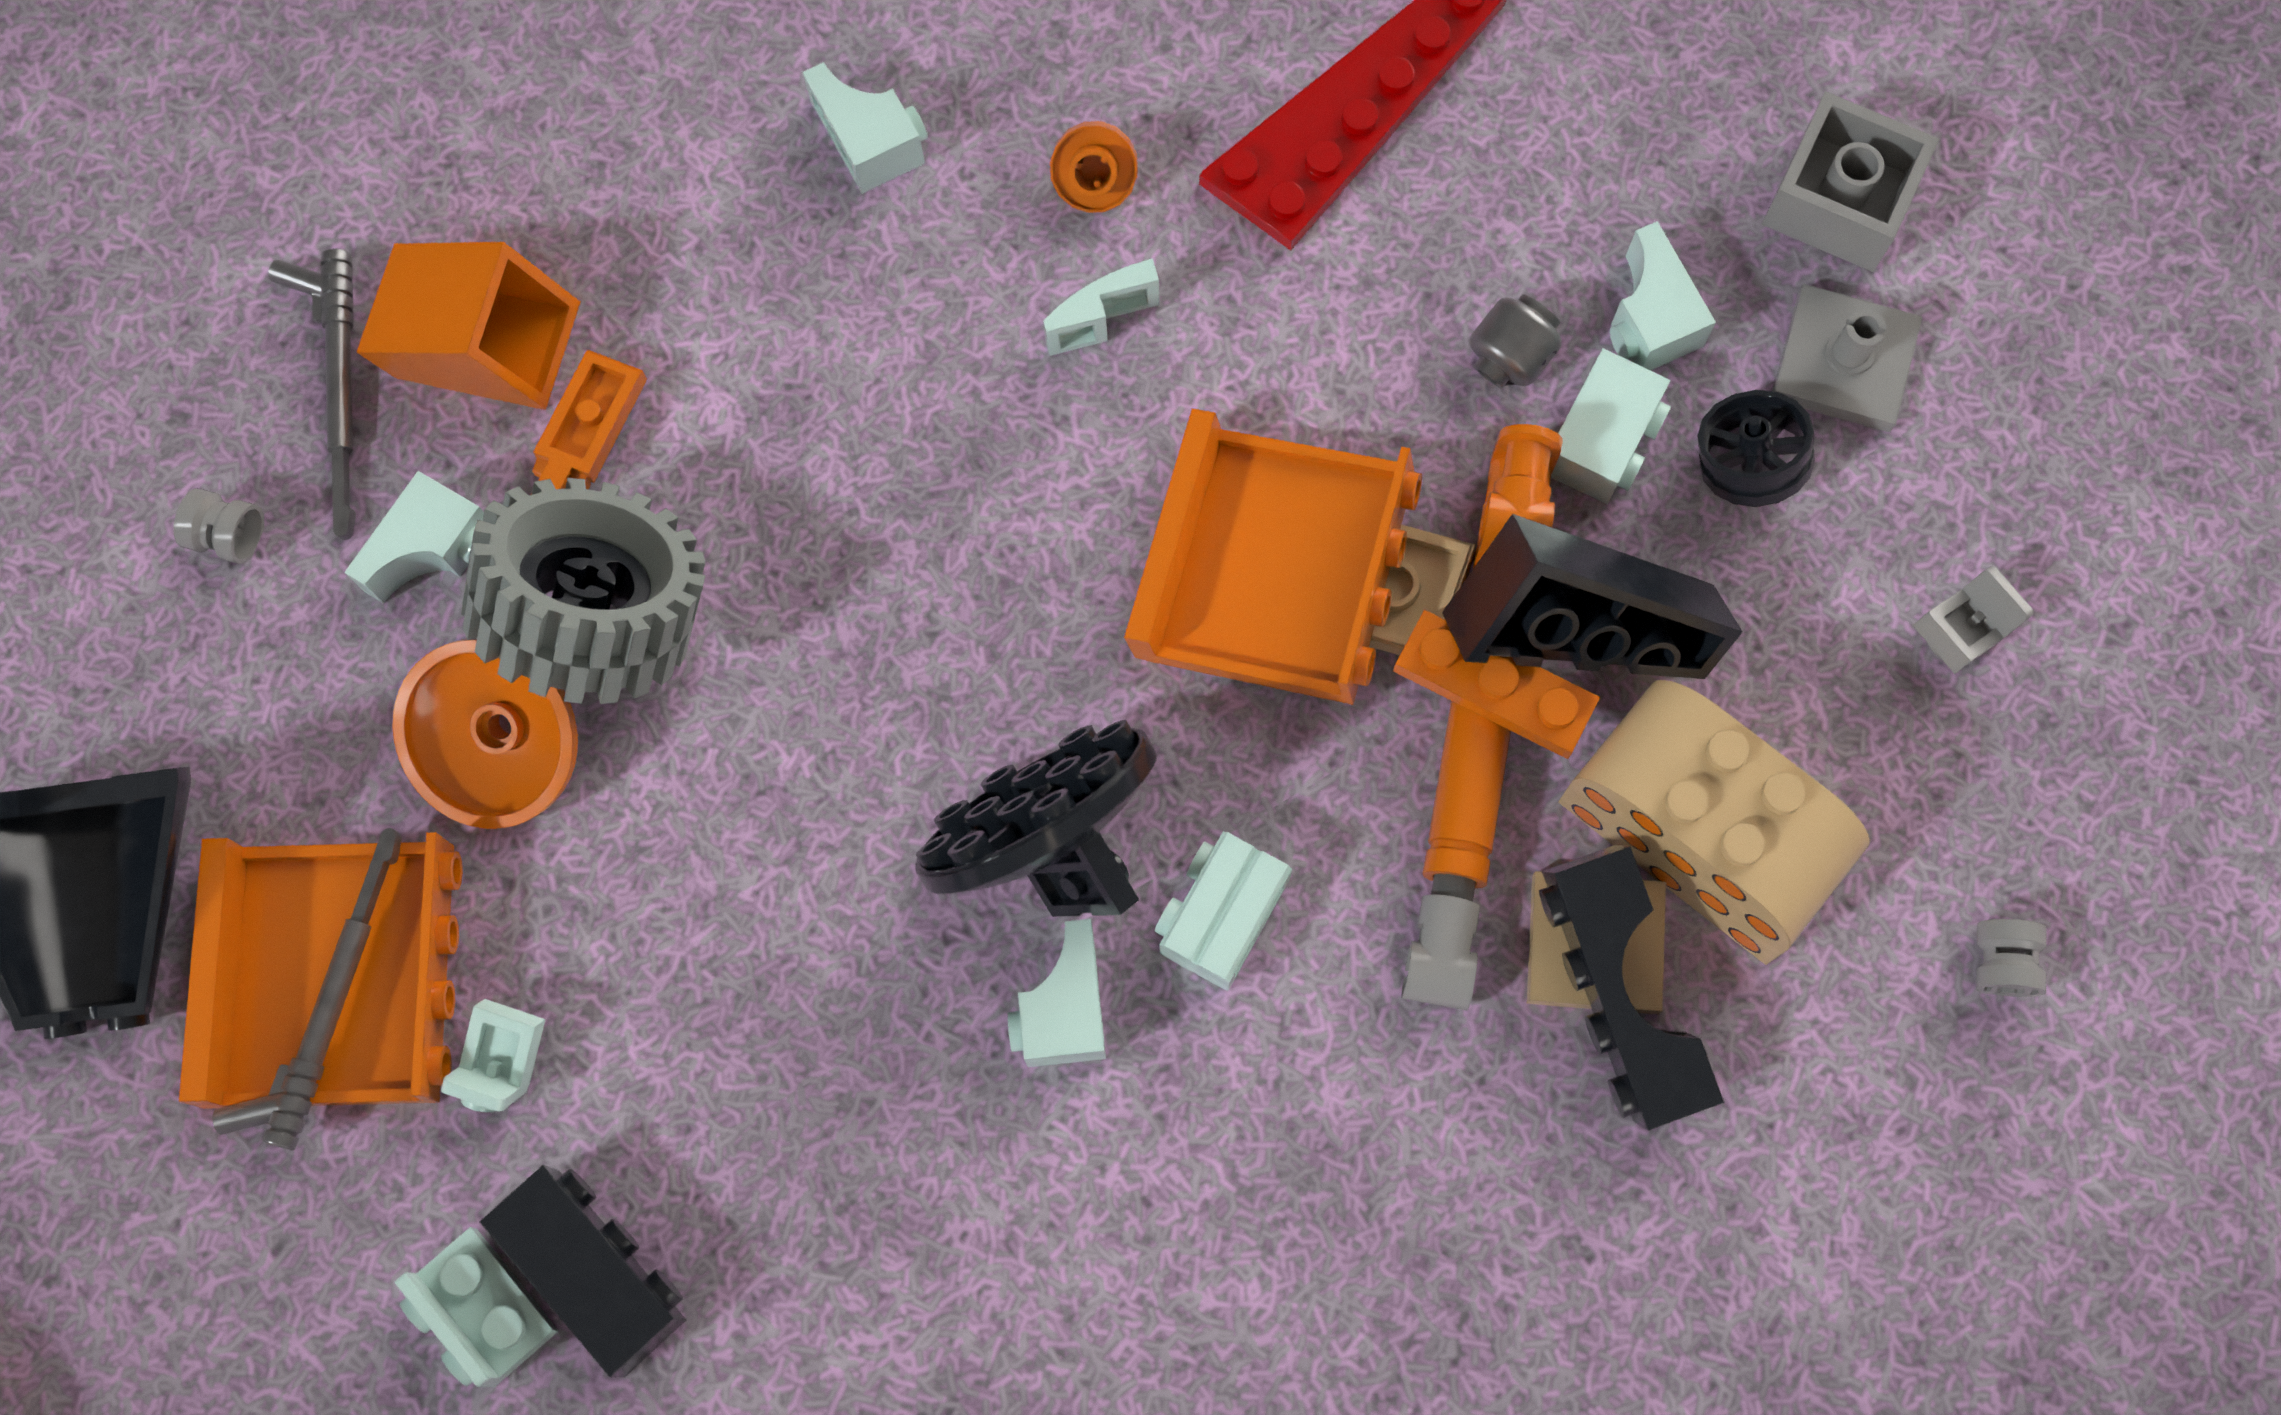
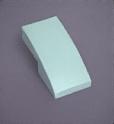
(1083, 316)

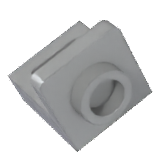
(1974, 619)

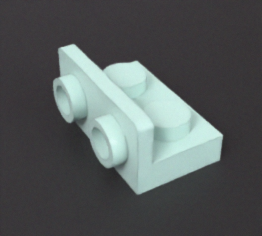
(475, 1311)

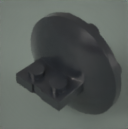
(1046, 825)

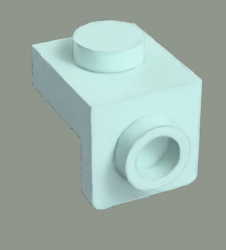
(495, 1057)

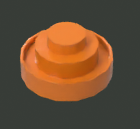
(1094, 157)

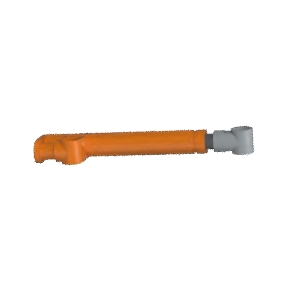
(1474, 757)

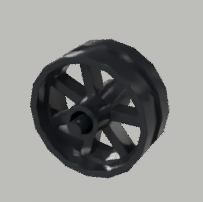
(1764, 475)

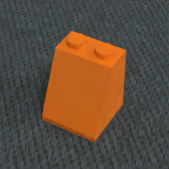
(470, 321)

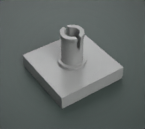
(1847, 357)

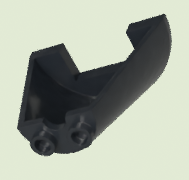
(87, 898)

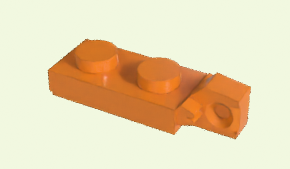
(587, 420)

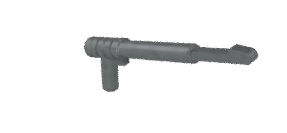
(333, 308)
(297, 1082)

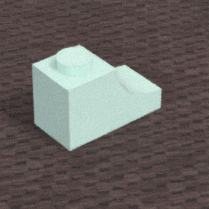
(868, 129)
(1665, 312)
(419, 535)
(1063, 1014)

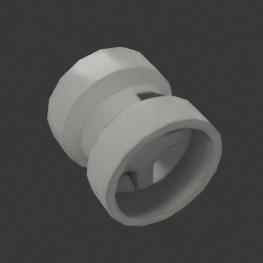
(210, 523)
(2011, 957)

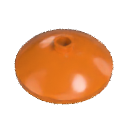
(460, 754)

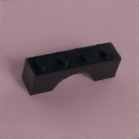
(1599, 907)

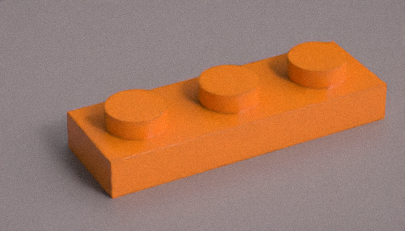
(1513, 696)

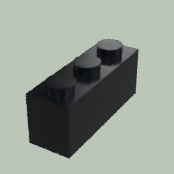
(585, 1269)

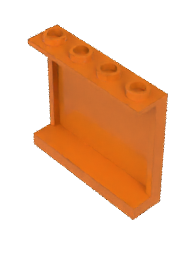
(1272, 561)
(263, 951)

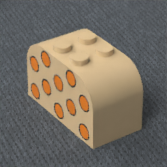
(1718, 817)

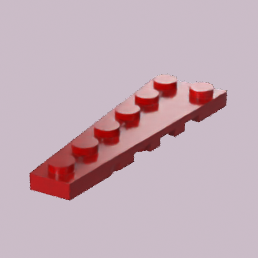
(1325, 135)

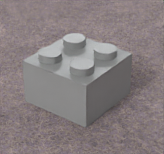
(1850, 181)

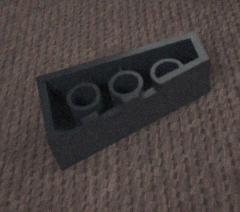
(1583, 603)

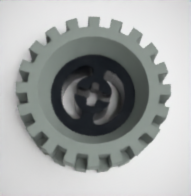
(592, 556)

